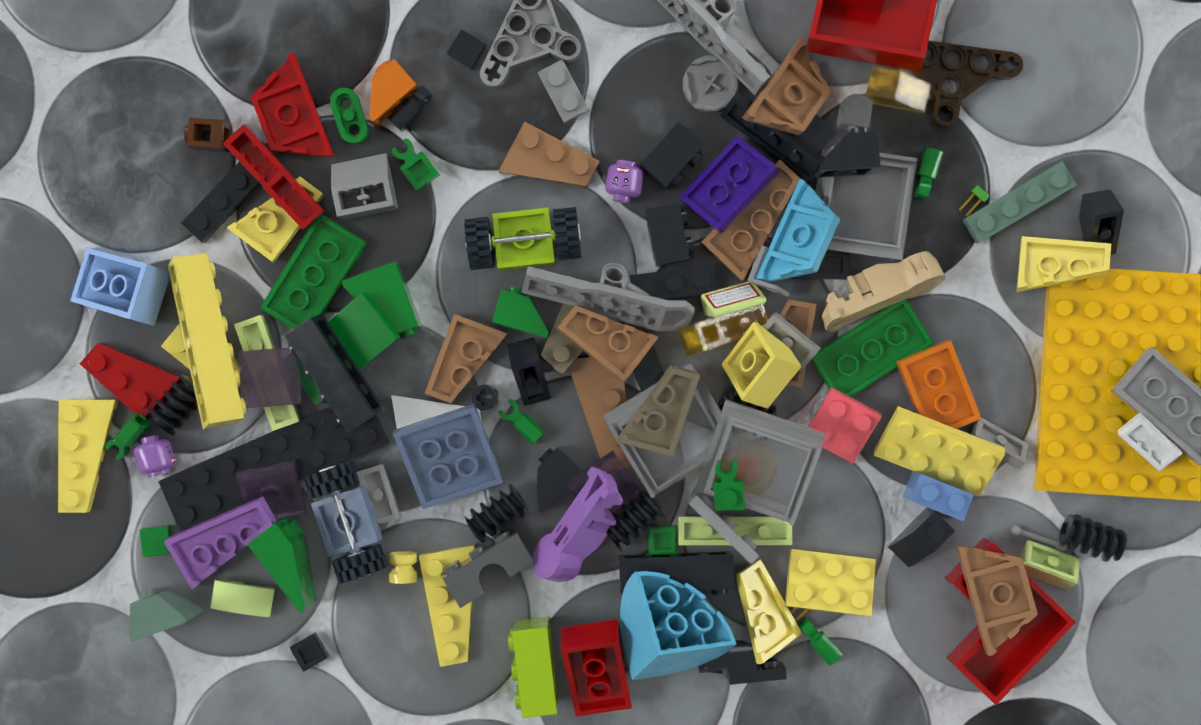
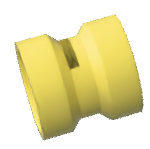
(403, 571)

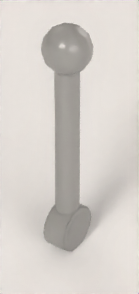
(1016, 531)

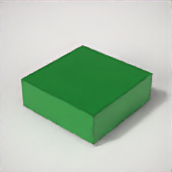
(153, 540)
(662, 540)

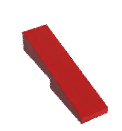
(273, 176)

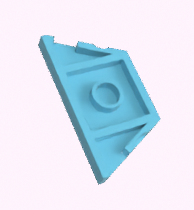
(800, 238)

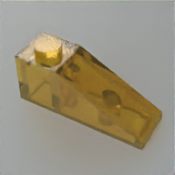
(720, 329)

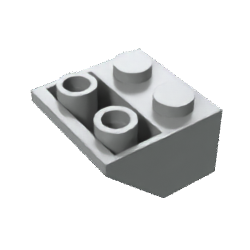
(363, 187)

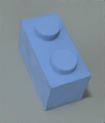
(938, 496)

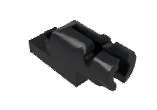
(742, 666)

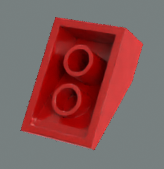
(595, 667)

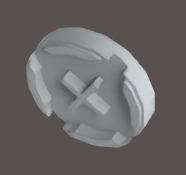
(709, 84)

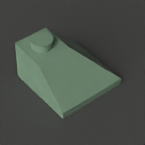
(159, 612)

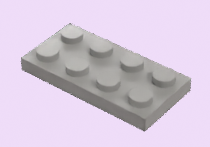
(1165, 399)

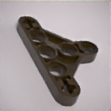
(964, 75)

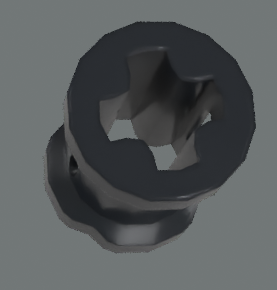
(479, 403)

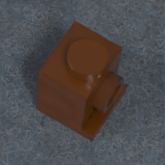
(197, 129)

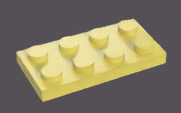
(939, 451)

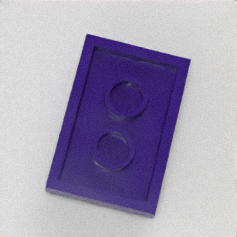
(729, 184)

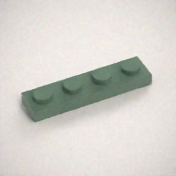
(1019, 202)

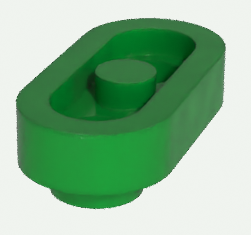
(350, 116)

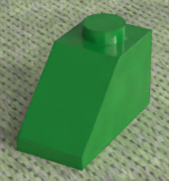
(519, 312)

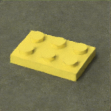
(830, 582)

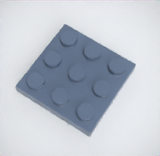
(448, 456)

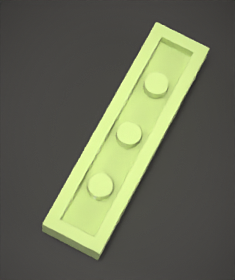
(256, 336)
(760, 529)

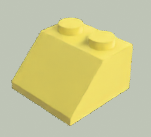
(760, 366)

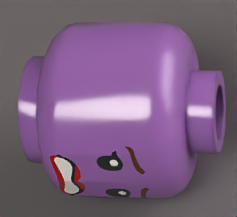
(624, 181)
(154, 456)

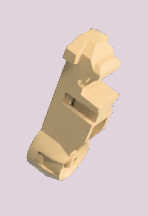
(882, 287)

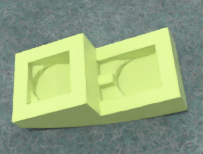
(242, 598)

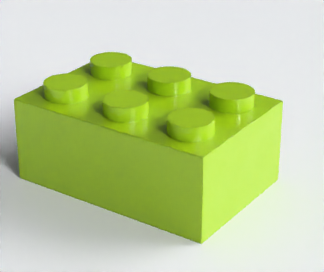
(534, 667)

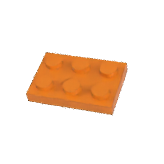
(939, 385)

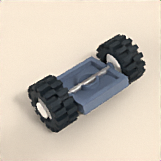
(346, 522)

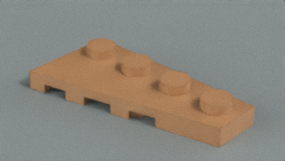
(598, 394)

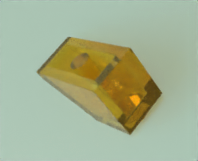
(898, 90)

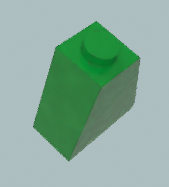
(390, 294)

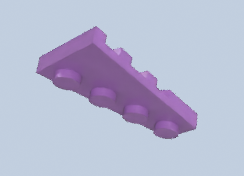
(213, 542)

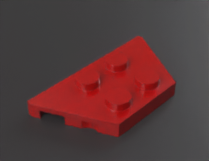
(290, 113)

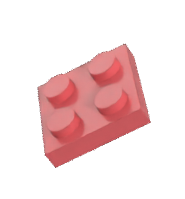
(845, 424)

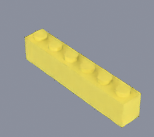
(206, 341)

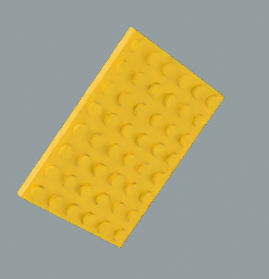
(1089, 342)

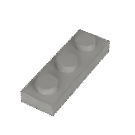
(724, 527)

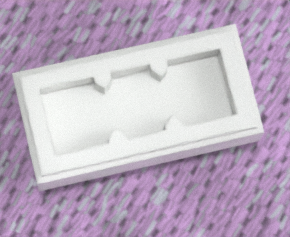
(1149, 442)

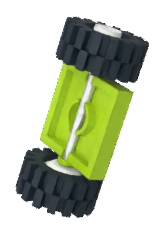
(522, 239)

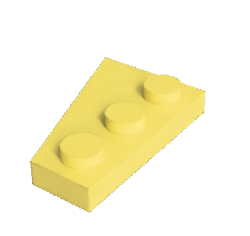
(269, 226)
(765, 612)

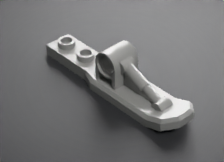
(707, 28)
(610, 297)

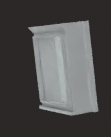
(871, 208)
(772, 457)
(661, 470)

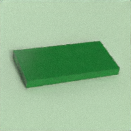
(314, 273)
(363, 334)
(871, 349)

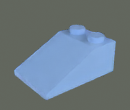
(120, 286)

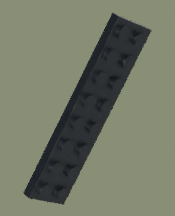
(313, 443)

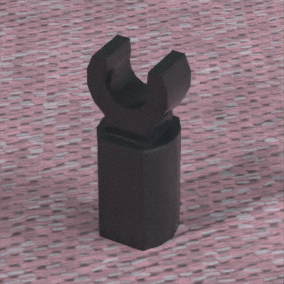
(409, 108)

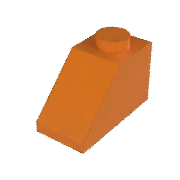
(389, 89)

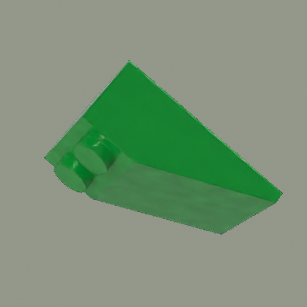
(286, 558)

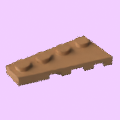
(747, 233)

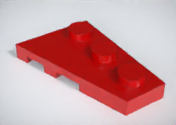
(129, 378)

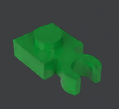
(417, 168)
(728, 490)

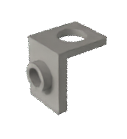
(755, 269)

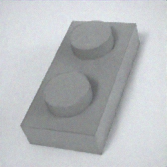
(563, 91)
(800, 345)
(1015, 448)
(379, 492)

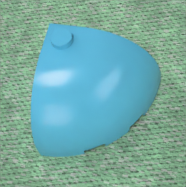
(669, 626)

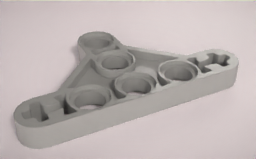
(524, 45)

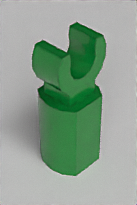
(927, 171)
(523, 423)
(128, 434)
(821, 642)

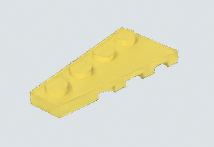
(81, 446)
(449, 621)

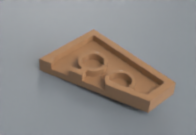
(608, 342)

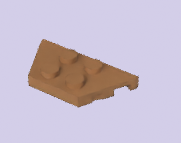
(791, 94)
(997, 594)

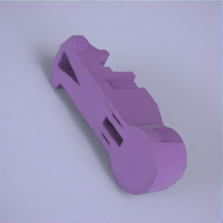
(580, 529)

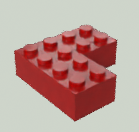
(873, 31)
(1015, 656)

